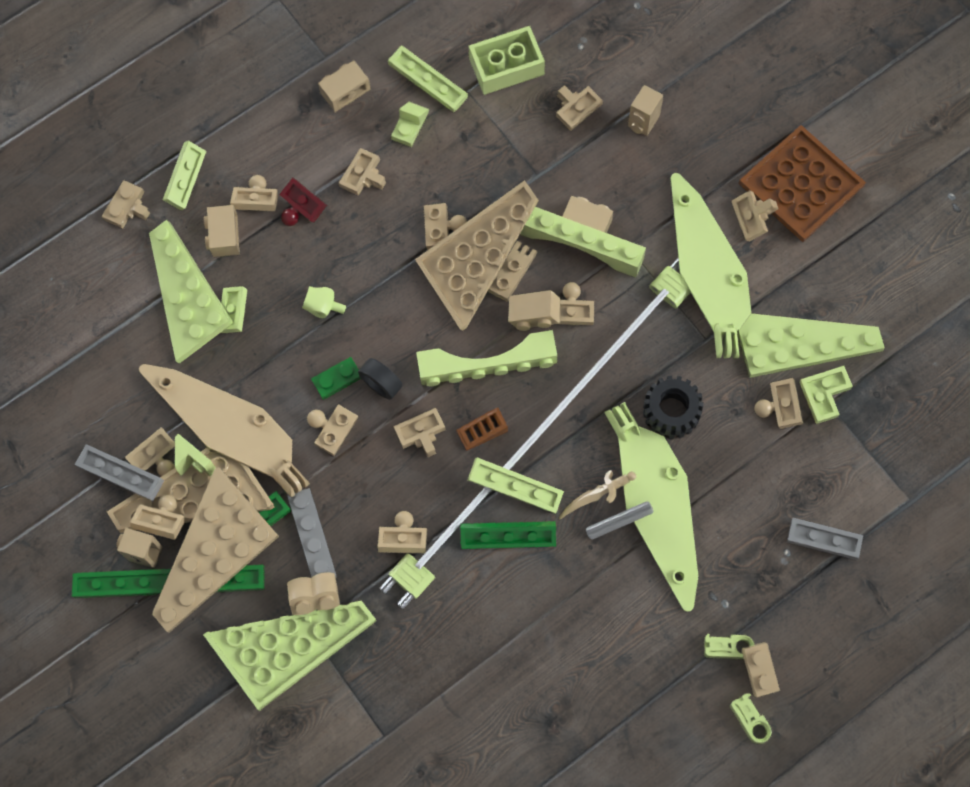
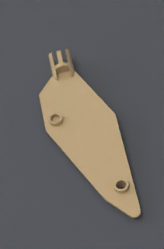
(229, 425)

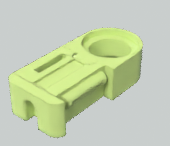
(724, 646)
(749, 717)

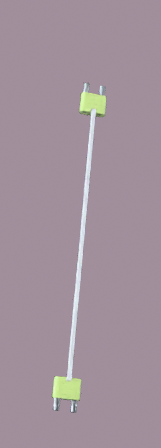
(411, 573)

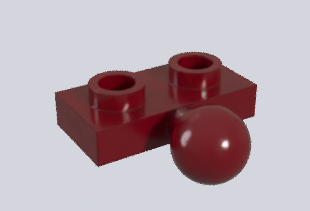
(302, 201)

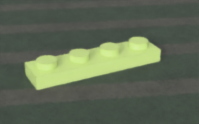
(427, 79)
(515, 485)

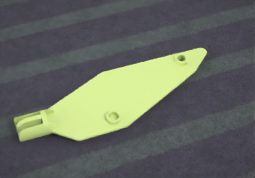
(710, 267)
(665, 486)

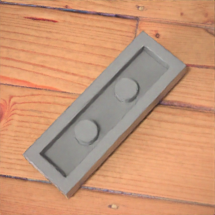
(825, 538)

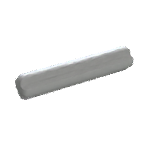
(619, 520)

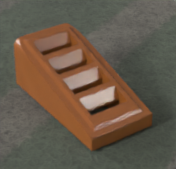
(493, 433)

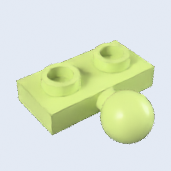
(234, 303)

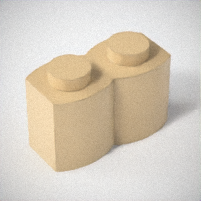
(313, 593)

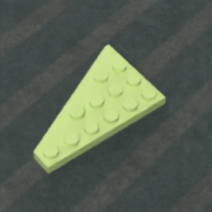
(281, 651)

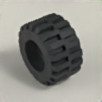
(678, 390)

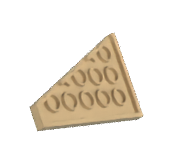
(472, 255)

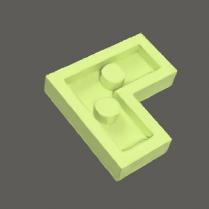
(819, 391)

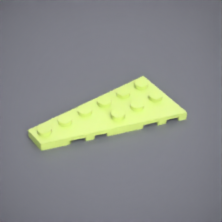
(188, 300)
(788, 343)

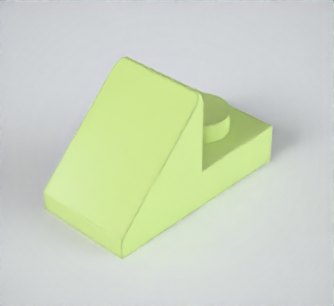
(409, 124)
(188, 455)

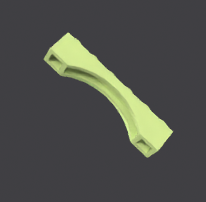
(614, 251)
(533, 351)

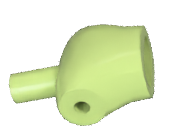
(320, 302)

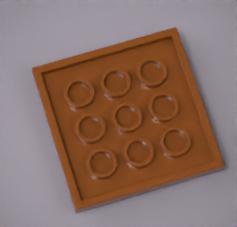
(803, 181)

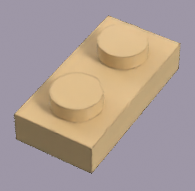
(760, 669)

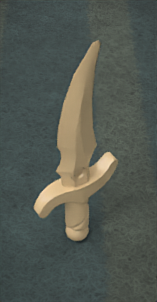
(595, 494)

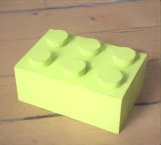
(506, 60)

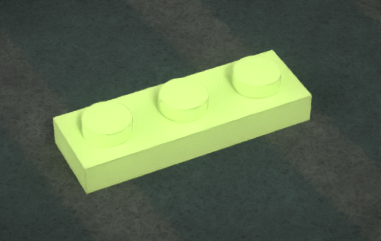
(184, 175)

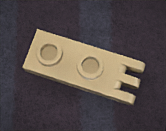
(512, 271)

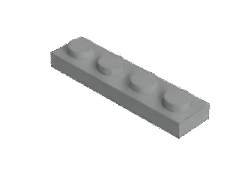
(119, 472)
(311, 533)

